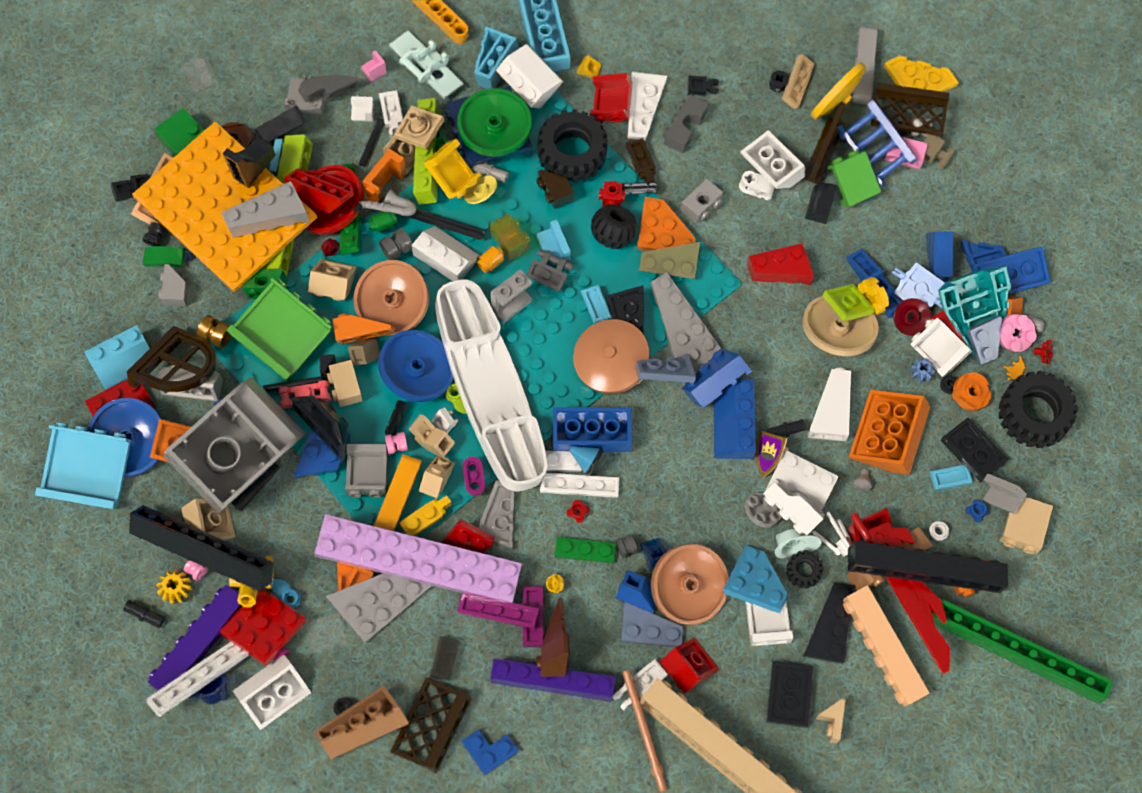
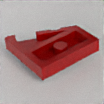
(468, 537)

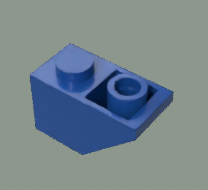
(636, 591)

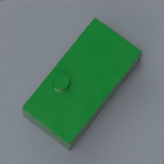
(178, 131)

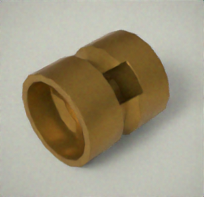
(213, 331)

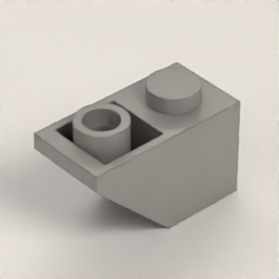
(174, 288)

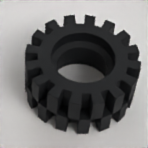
(813, 561)

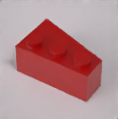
(781, 265)

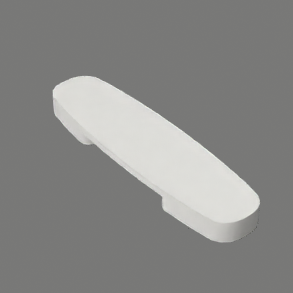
(490, 386)

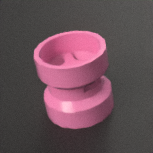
(400, 442)

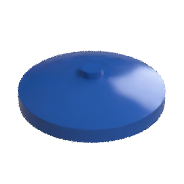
(415, 366)
(137, 422)

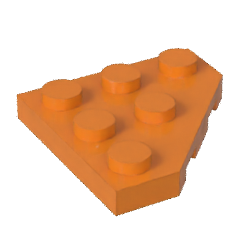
(661, 227)

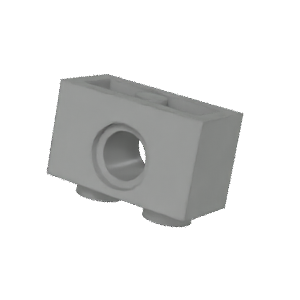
(704, 192)

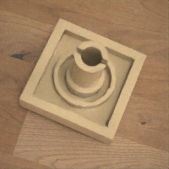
(419, 127)

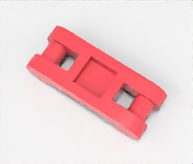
(304, 390)

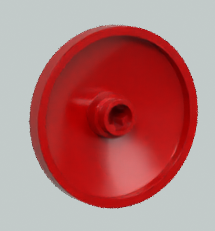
(343, 215)

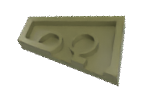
(675, 260)

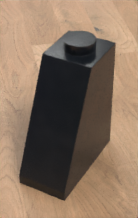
(280, 125)

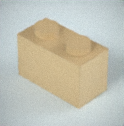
(345, 383)

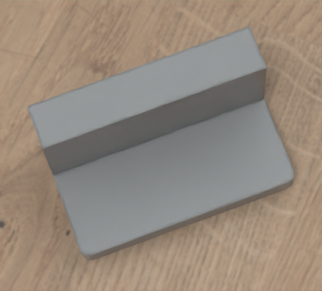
(1003, 494)

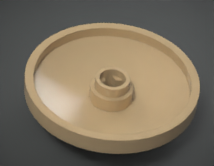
(834, 335)

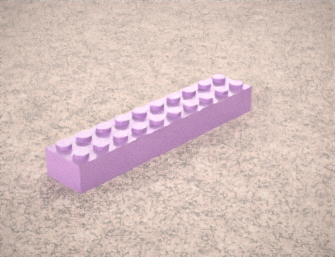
(417, 559)

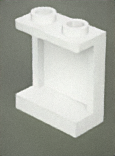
(940, 346)
(768, 626)

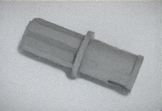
(486, 169)

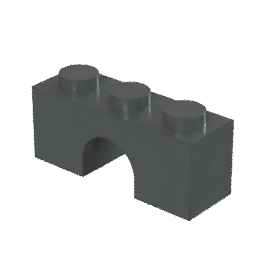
(692, 111)

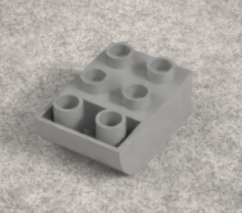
(233, 444)

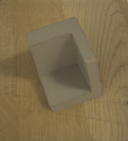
(364, 351)

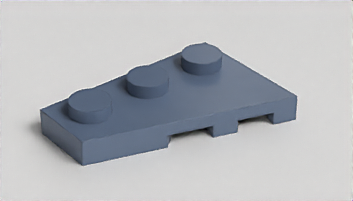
(666, 370)
(649, 629)

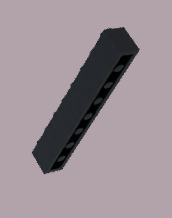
(201, 548)
(927, 567)

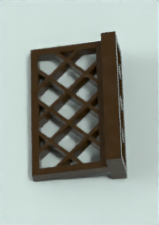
(915, 96)
(824, 148)
(447, 730)

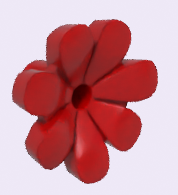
(1045, 351)

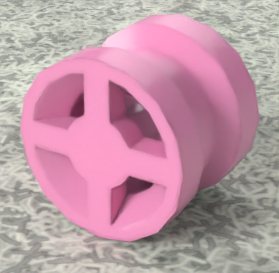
(196, 570)

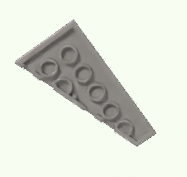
(682, 325)
(375, 602)

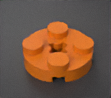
(981, 390)

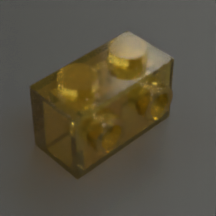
(509, 236)

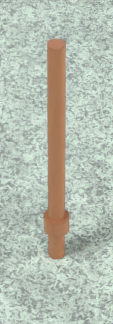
(657, 769)

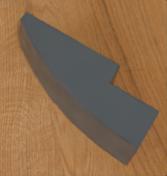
(327, 86)

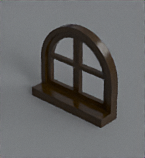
(160, 352)

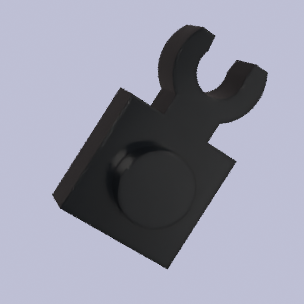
(698, 85)

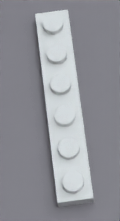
(195, 678)

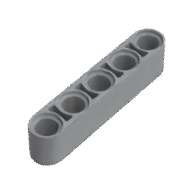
(866, 53)

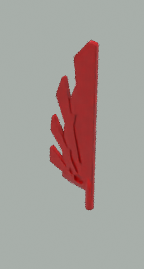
(913, 595)

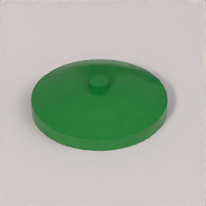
(494, 122)

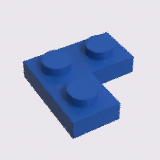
(489, 756)

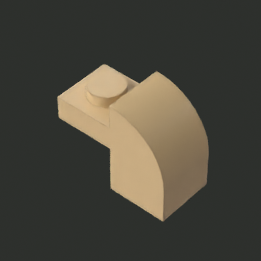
(431, 438)

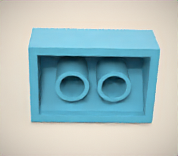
(116, 356)

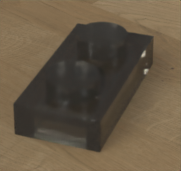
(444, 658)

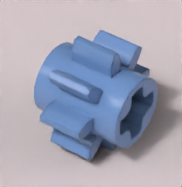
(924, 374)

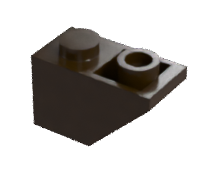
(556, 188)

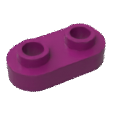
(473, 477)

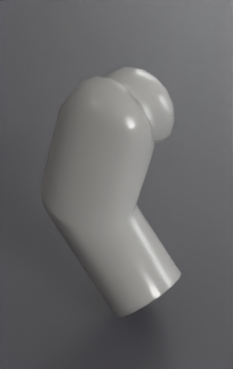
(1038, 323)

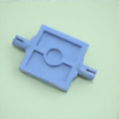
(919, 284)

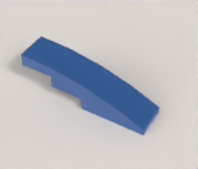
(865, 268)

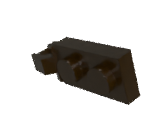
(641, 160)

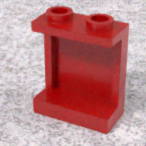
(612, 97)

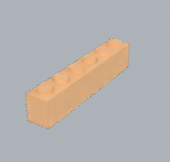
(885, 646)

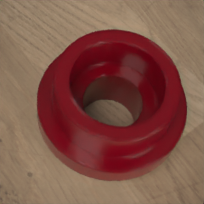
(330, 247)

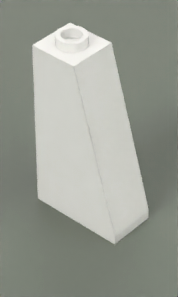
(833, 411)

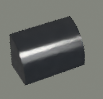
(820, 202)

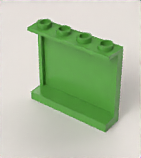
(280, 329)

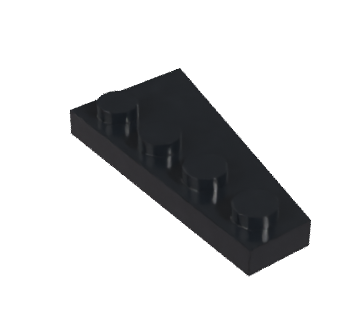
(831, 630)

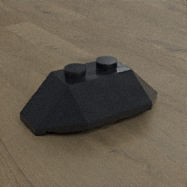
(324, 422)

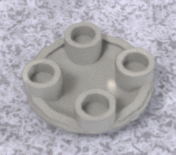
(761, 512)

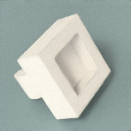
(443, 420)

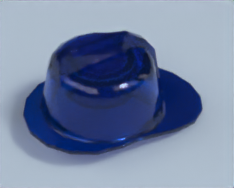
(213, 691)

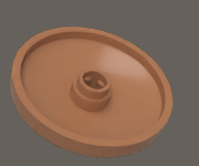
(392, 295)
(608, 356)
(689, 584)

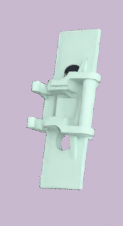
(433, 64)

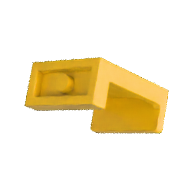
(451, 170)

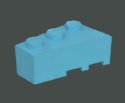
(494, 50)

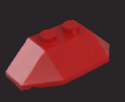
(320, 189)

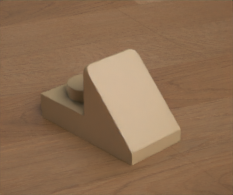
(835, 715)

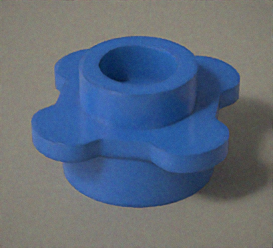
(977, 516)

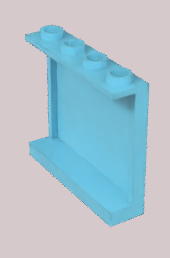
(85, 466)

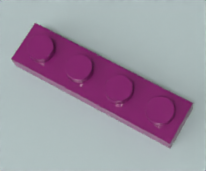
(499, 611)

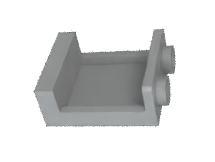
(511, 296)
(366, 470)

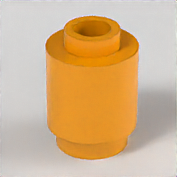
(490, 259)

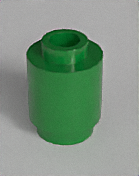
(382, 221)

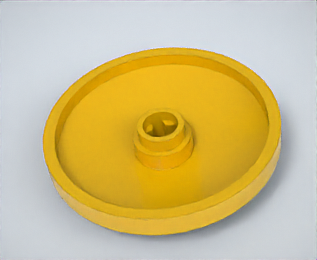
(840, 92)

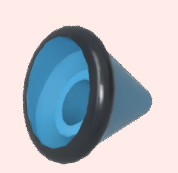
(586, 457)

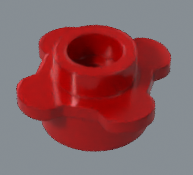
(577, 505)

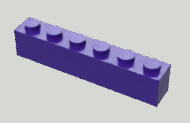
(198, 640)
(573, 684)

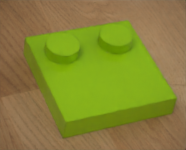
(848, 302)

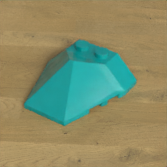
(975, 299)

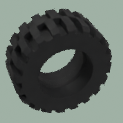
(572, 125)
(1051, 391)

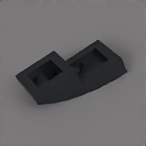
(124, 189)

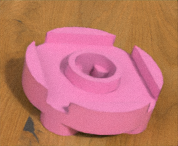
(1026, 336)

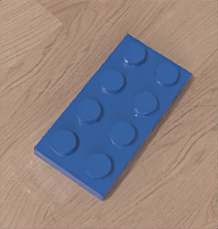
(1024, 268)

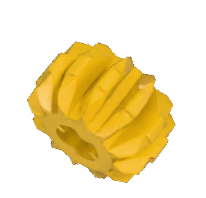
(166, 589)

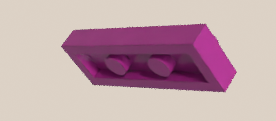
(534, 598)

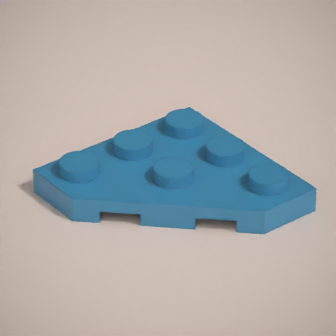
(756, 581)

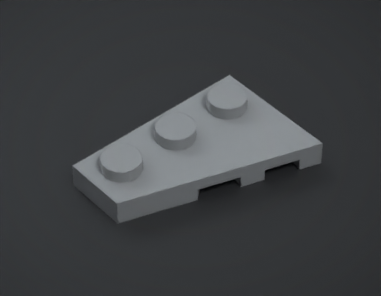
(498, 516)

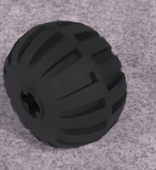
(613, 226)

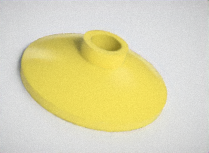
(482, 190)

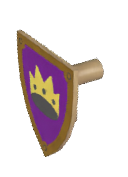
(769, 452)

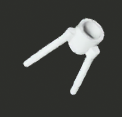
(842, 544)

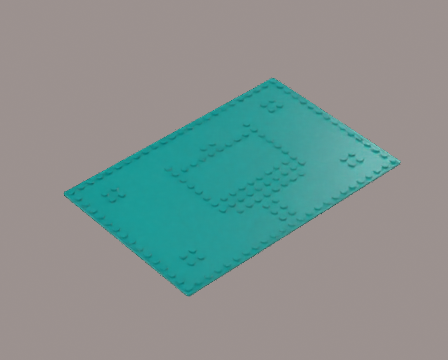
(537, 337)

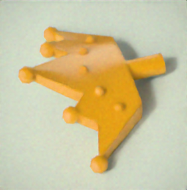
(1015, 370)

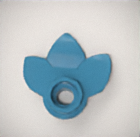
(283, 591)

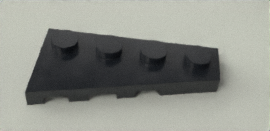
(628, 306)

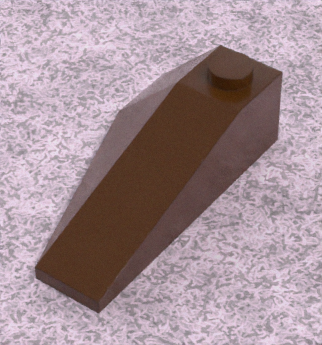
(555, 646)

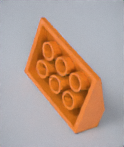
(890, 430)

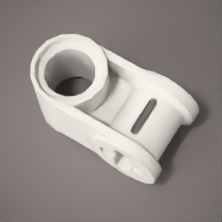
(758, 185)

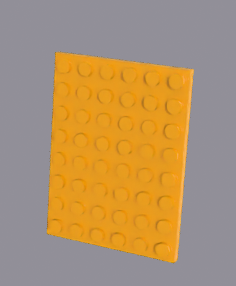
(189, 203)

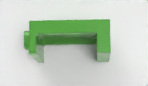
(855, 177)

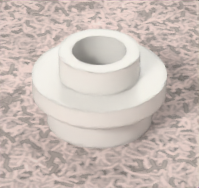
(939, 525)

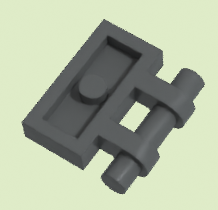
(547, 275)

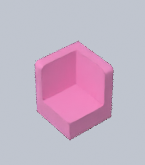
(375, 67)

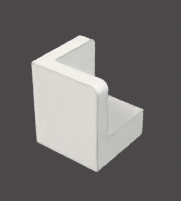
(362, 108)

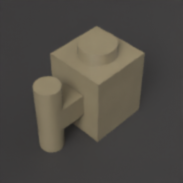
(935, 151)

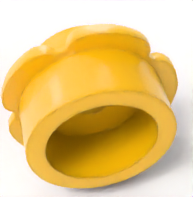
(555, 583)

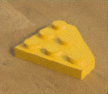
(920, 75)

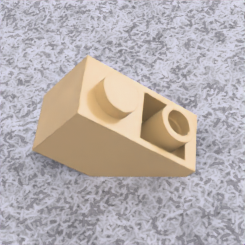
(436, 476)

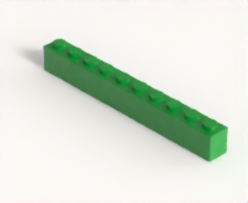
(1024, 653)

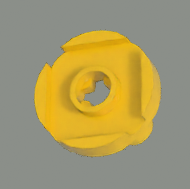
(874, 294)

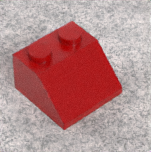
(689, 665)

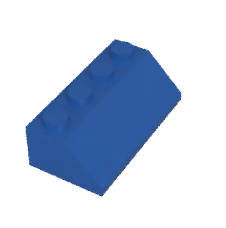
(735, 421)
(592, 428)

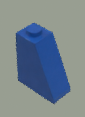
(940, 254)

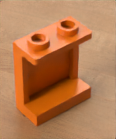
(388, 165)

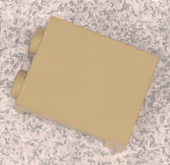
(1027, 526)

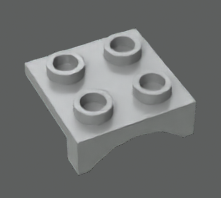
(294, 98)

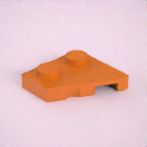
(351, 575)

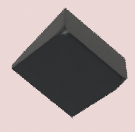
(325, 362)

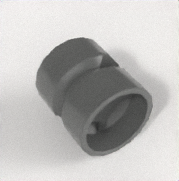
(396, 244)

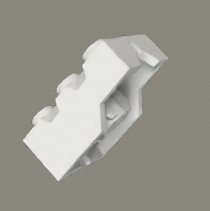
(794, 506)

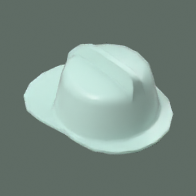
(792, 542)

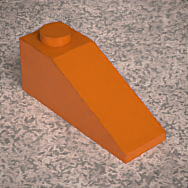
(354, 328)

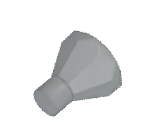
(862, 482)

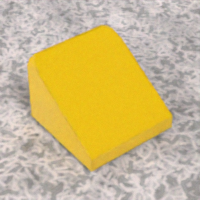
(589, 67)

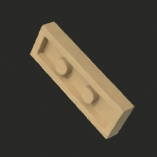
(798, 81)

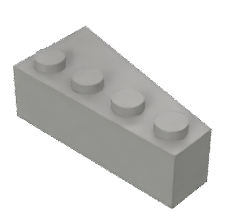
(266, 211)

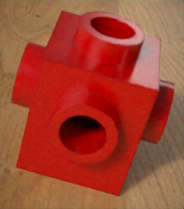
(612, 193)

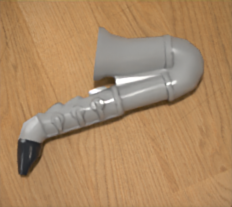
(392, 203)

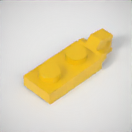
(425, 516)

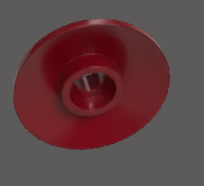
(920, 318)

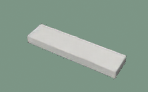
(580, 485)

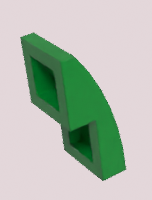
(163, 255)

